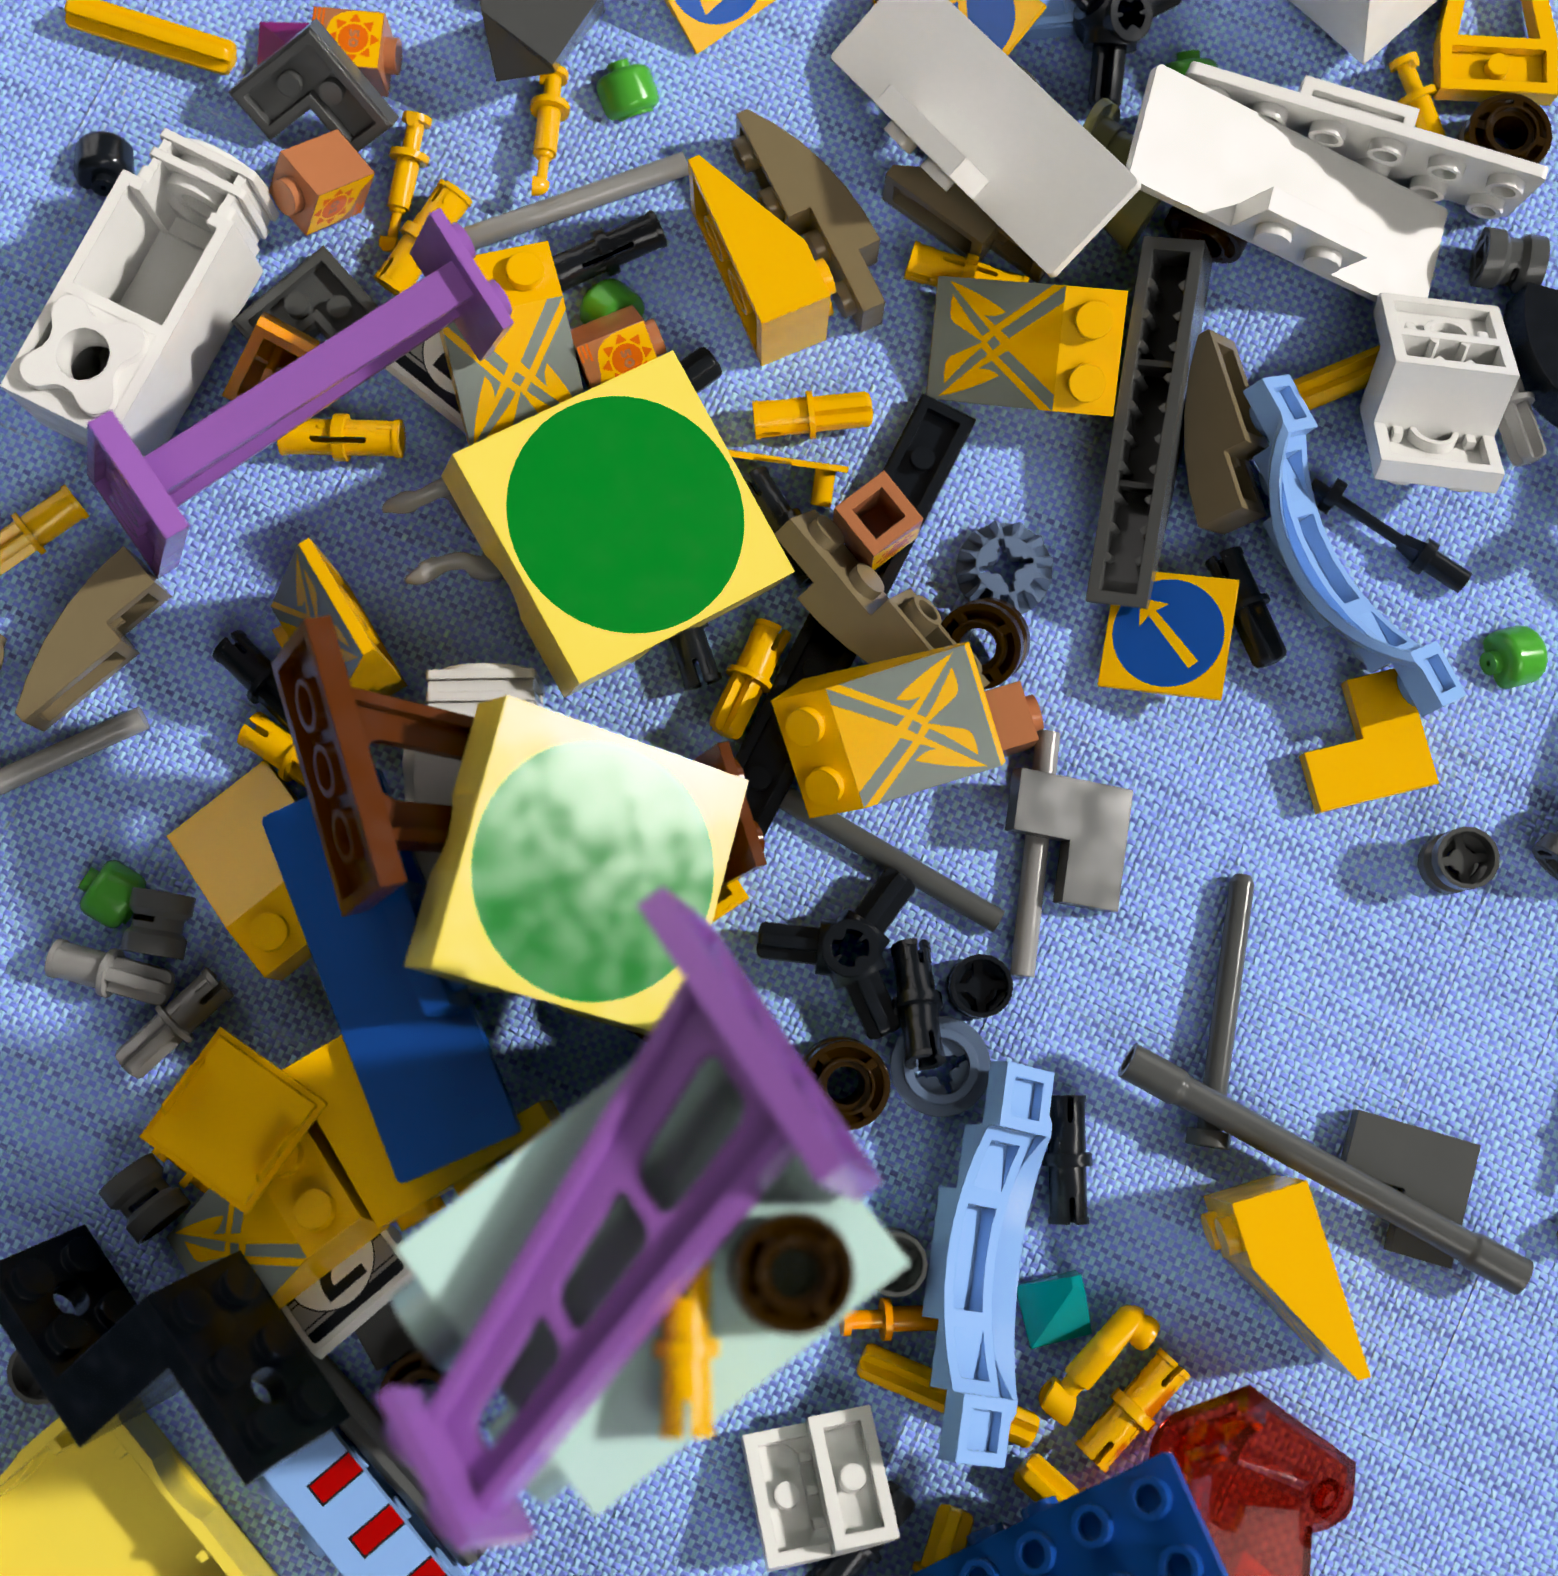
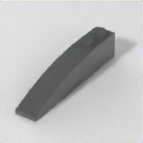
(1149, 419)

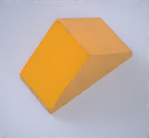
(266, 352)

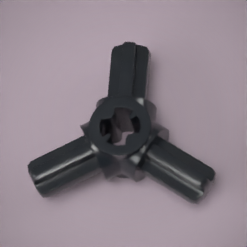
(1110, 32)
(863, 979)

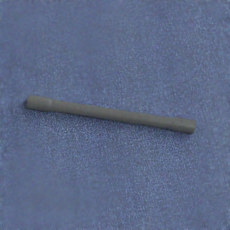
(1471, 1249)

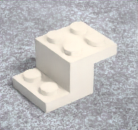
(1438, 393)

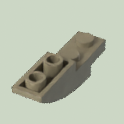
(817, 204)
(852, 600)

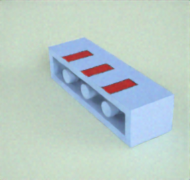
(355, 1514)

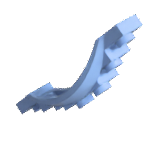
(1307, 553)
(978, 1264)

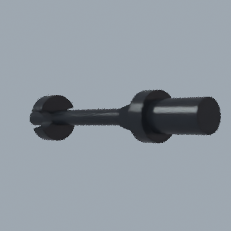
(1422, 555)

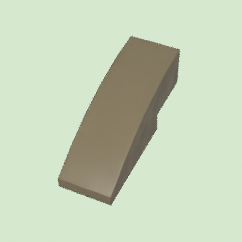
(952, 218)
(1220, 438)
(90, 639)

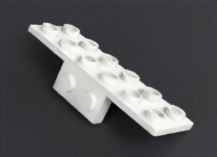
(986, 127)
(1385, 140)
(1282, 190)

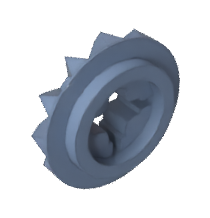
(1020, 545)
(967, 1079)

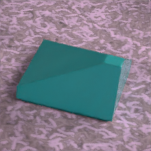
(1054, 1309)

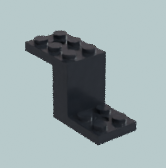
(194, 1335)

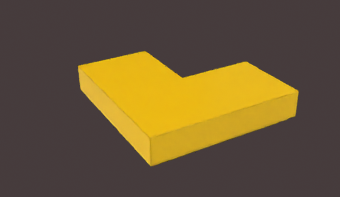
(1384, 758)

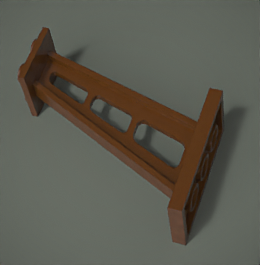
(353, 816)

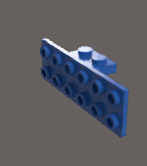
(405, 1030)
(1120, 1527)

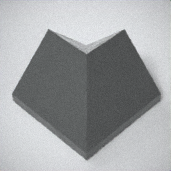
(535, 34)

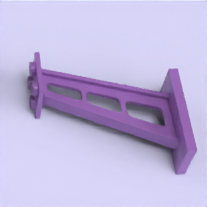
(150, 488)
(785, 1113)

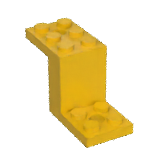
(361, 1152)

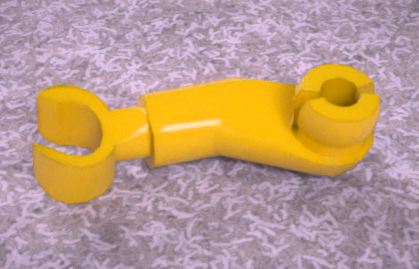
(1125, 1326)

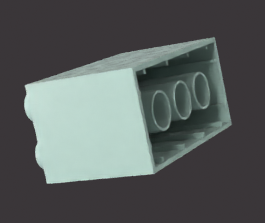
(476, 1239)

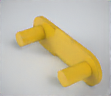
(823, 476)

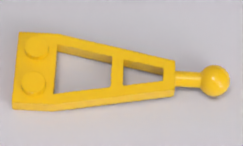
(1483, 66)

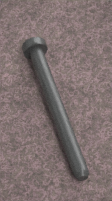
(1225, 1005)

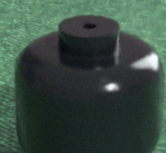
(100, 160)

